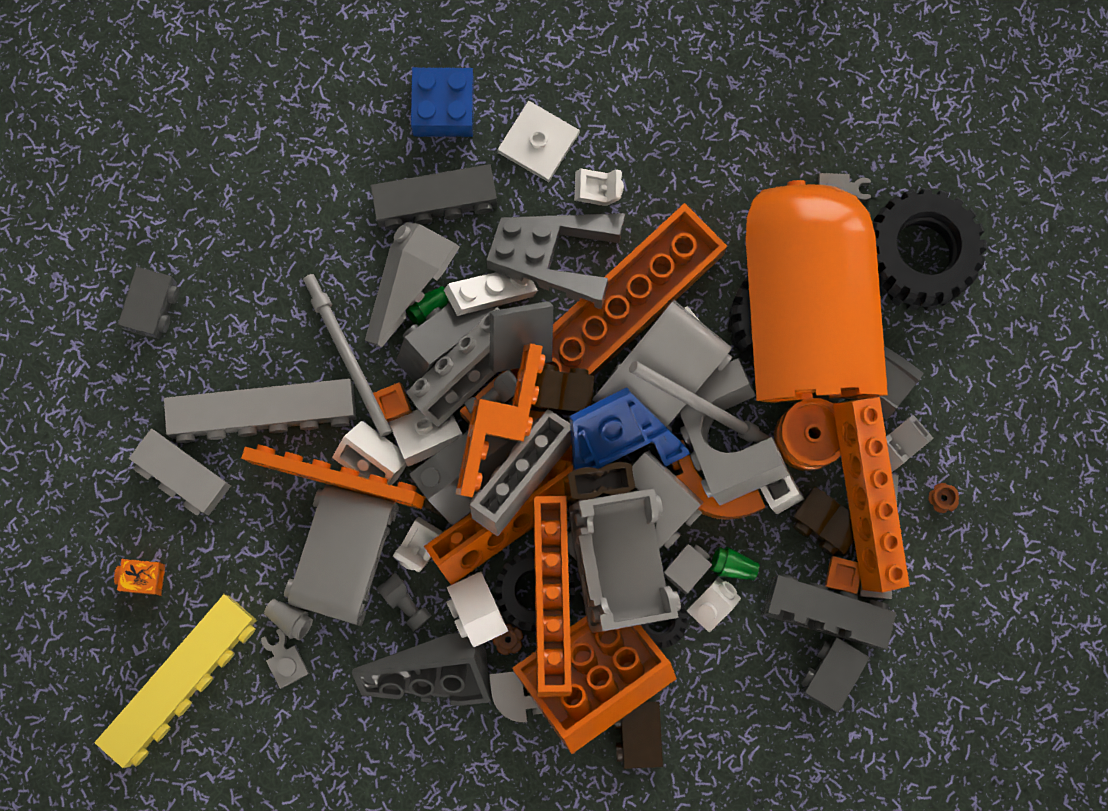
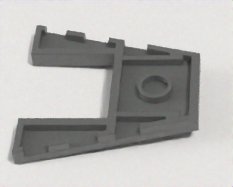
(528, 245)

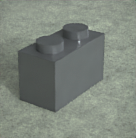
(149, 303)
(834, 674)

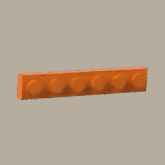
(345, 478)

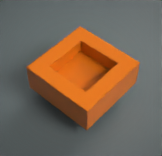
(393, 402)
(843, 575)

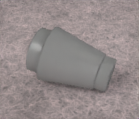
(289, 619)

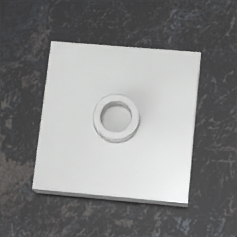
(538, 141)
(421, 438)

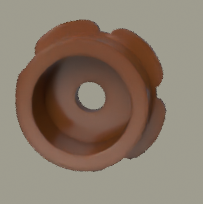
(951, 494)
(512, 647)

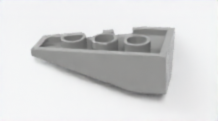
(410, 264)

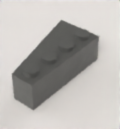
(829, 612)

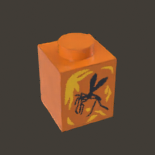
(140, 577)

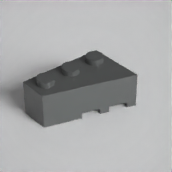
(435, 338)

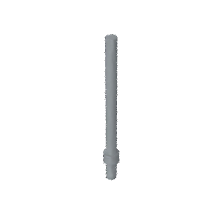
(322, 304)
(746, 429)

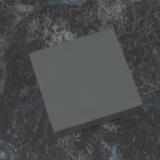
(518, 327)

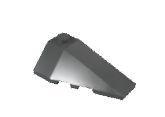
(440, 474)
(435, 668)

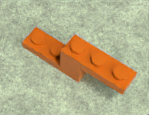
(500, 420)

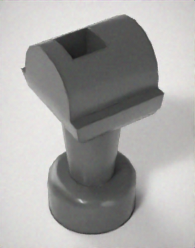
(502, 391)
(396, 595)

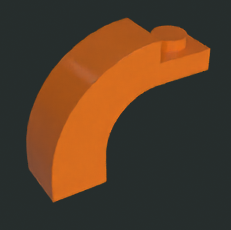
(735, 509)

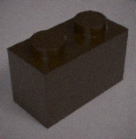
(640, 737)

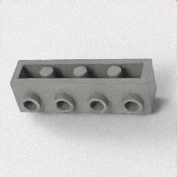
(455, 376)
(521, 472)

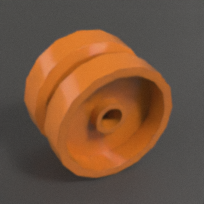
(794, 441)

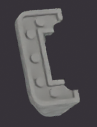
(677, 349)
(341, 554)
(621, 561)

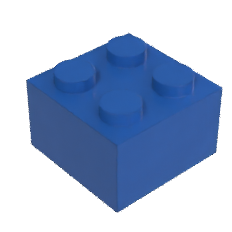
(442, 102)

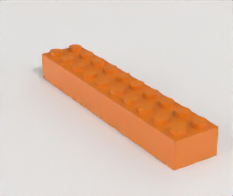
(635, 296)

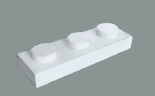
(487, 292)

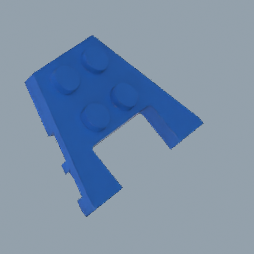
(618, 428)

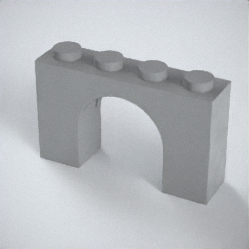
(733, 473)
(678, 501)

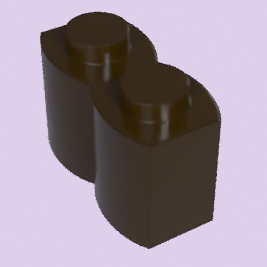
(563, 391)
(591, 482)
(824, 520)

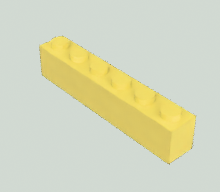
(176, 681)

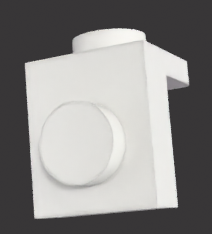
(598, 187)
(412, 552)
(714, 604)

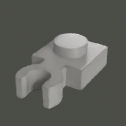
(843, 182)
(286, 664)

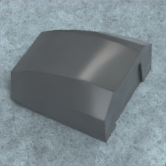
(900, 381)

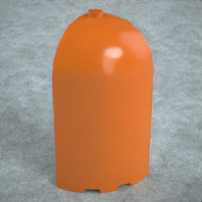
(814, 295)

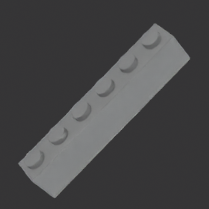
(260, 409)

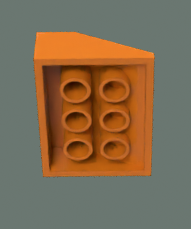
(608, 679)

